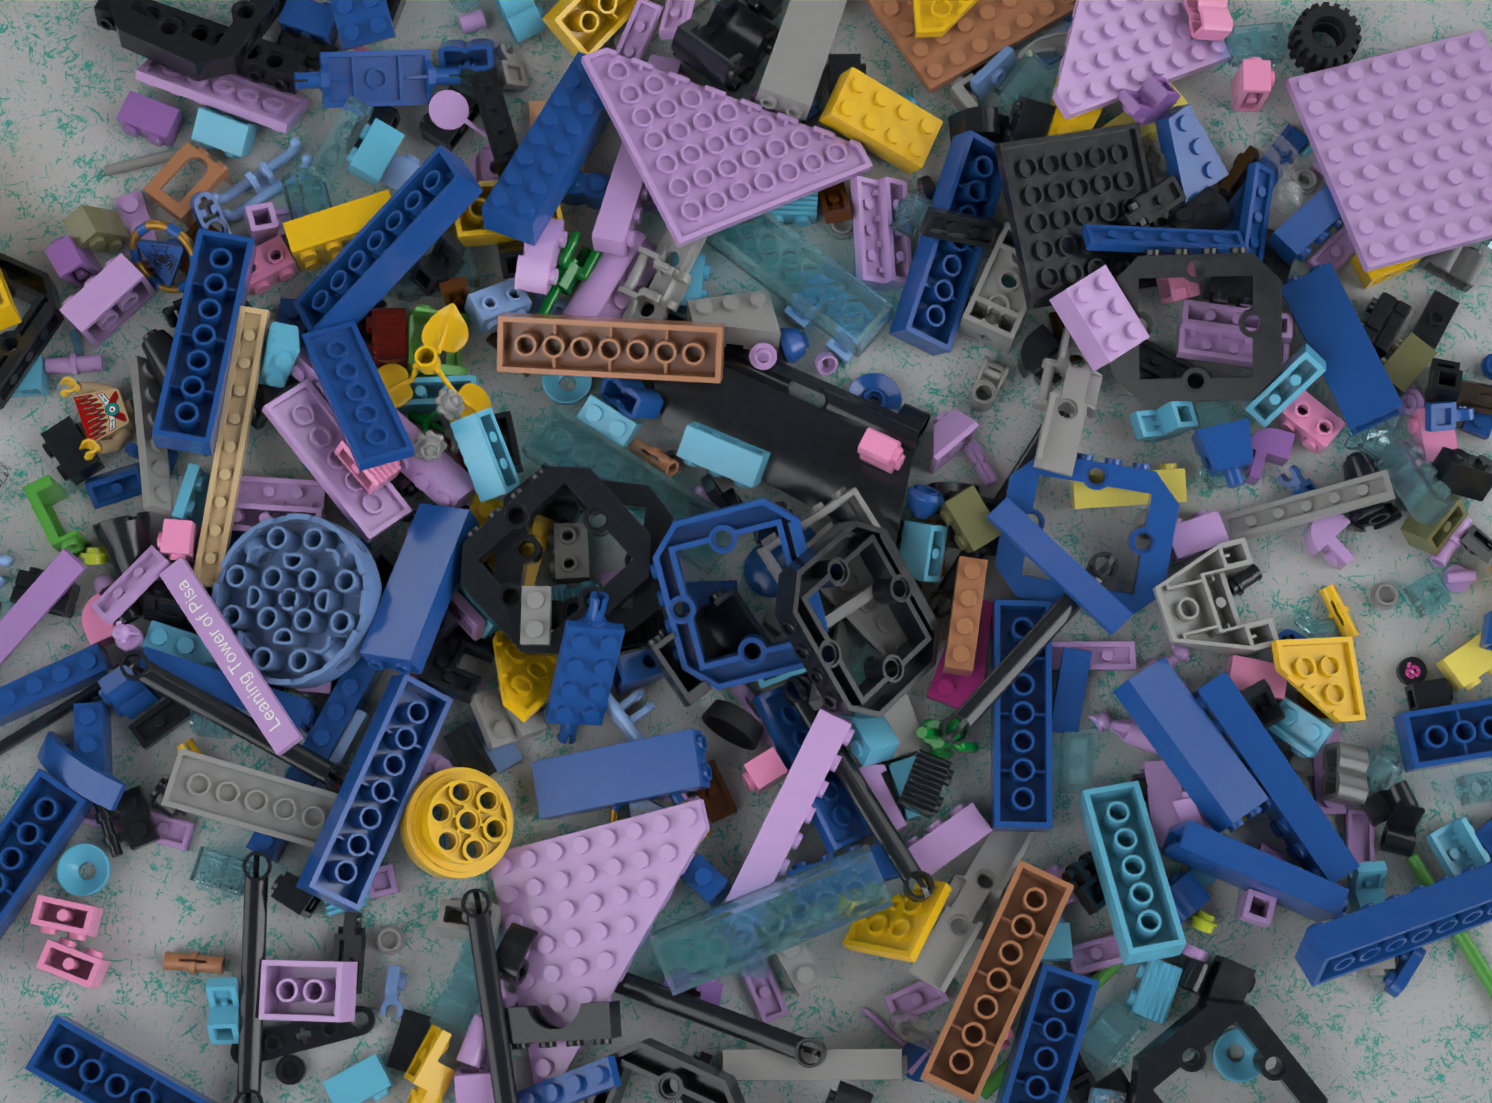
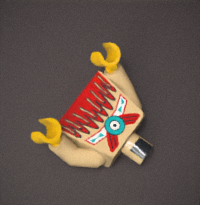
(103, 413)

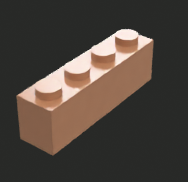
(965, 616)

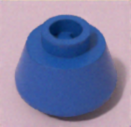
(793, 344)
(924, 500)

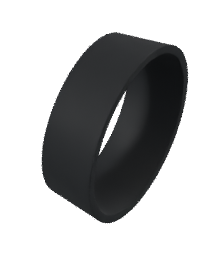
(733, 724)

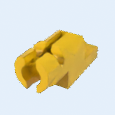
(425, 1070)

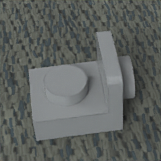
(959, 93)

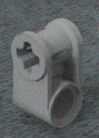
(988, 380)

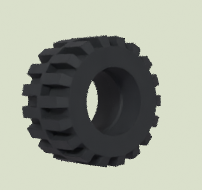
(1330, 21)

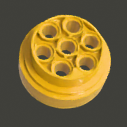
(422, 831)

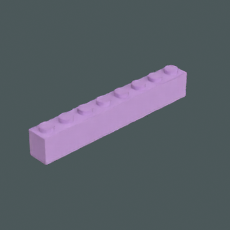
(625, 191)
(439, 479)
(794, 803)

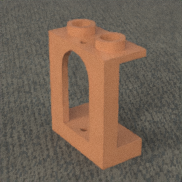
(212, 179)

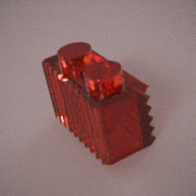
(388, 336)

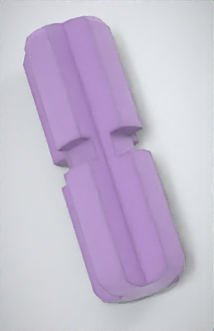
(978, 459)

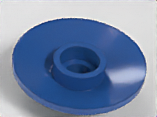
(880, 388)
(758, 576)

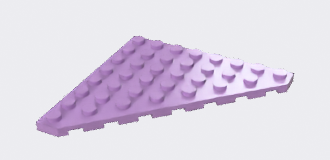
(1122, 45)
(711, 154)
(592, 910)

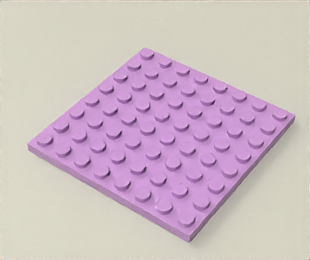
(1405, 146)

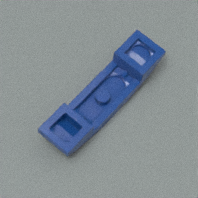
(78, 774)

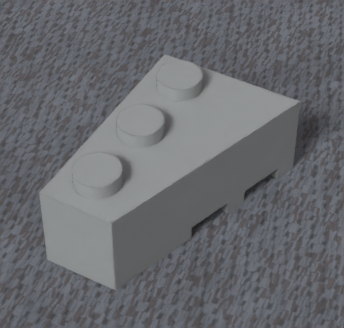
(747, 317)

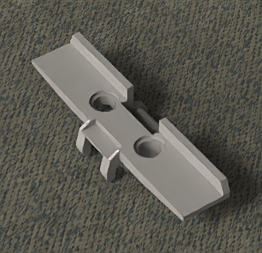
(668, 283)
(1079, 394)
(946, 949)

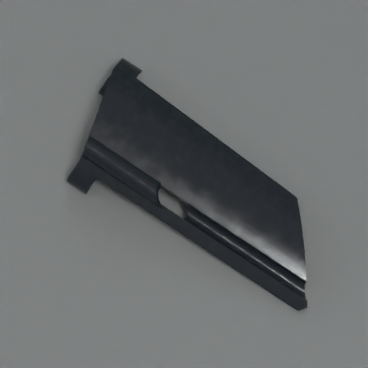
(808, 445)

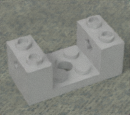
(993, 309)

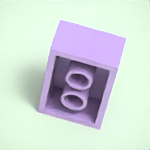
(108, 300)
(1099, 318)
(308, 990)

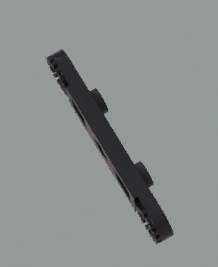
(283, 1042)

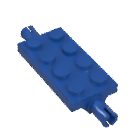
(377, 77)
(584, 670)

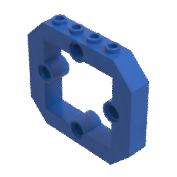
(1158, 525)
(702, 529)

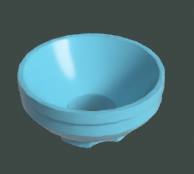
(552, 388)
(70, 865)
(1238, 1070)

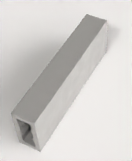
(799, 56)
(838, 1065)

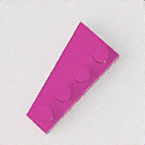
(955, 689)

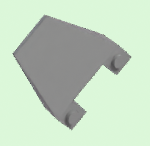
(1201, 608)

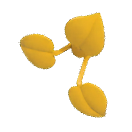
(443, 332)

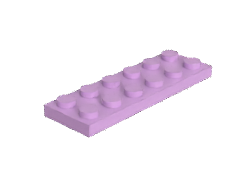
(231, 95)
(314, 434)

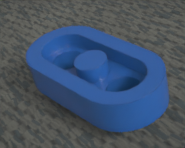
(1397, 979)

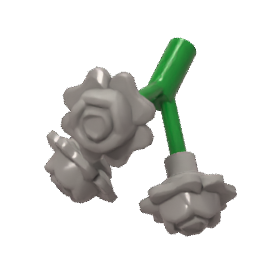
(430, 444)

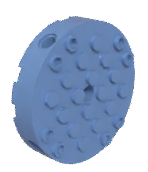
(299, 598)

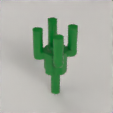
(570, 270)
(940, 748)

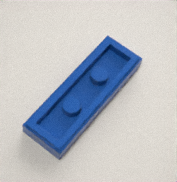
(1070, 689)

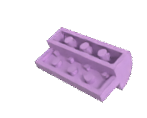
(880, 251)
(600, 294)
(1213, 335)
(276, 497)

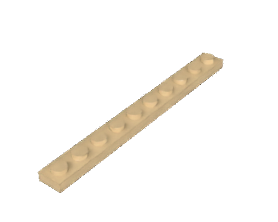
(231, 443)

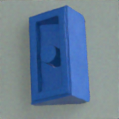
(114, 485)

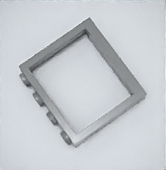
(817, 512)

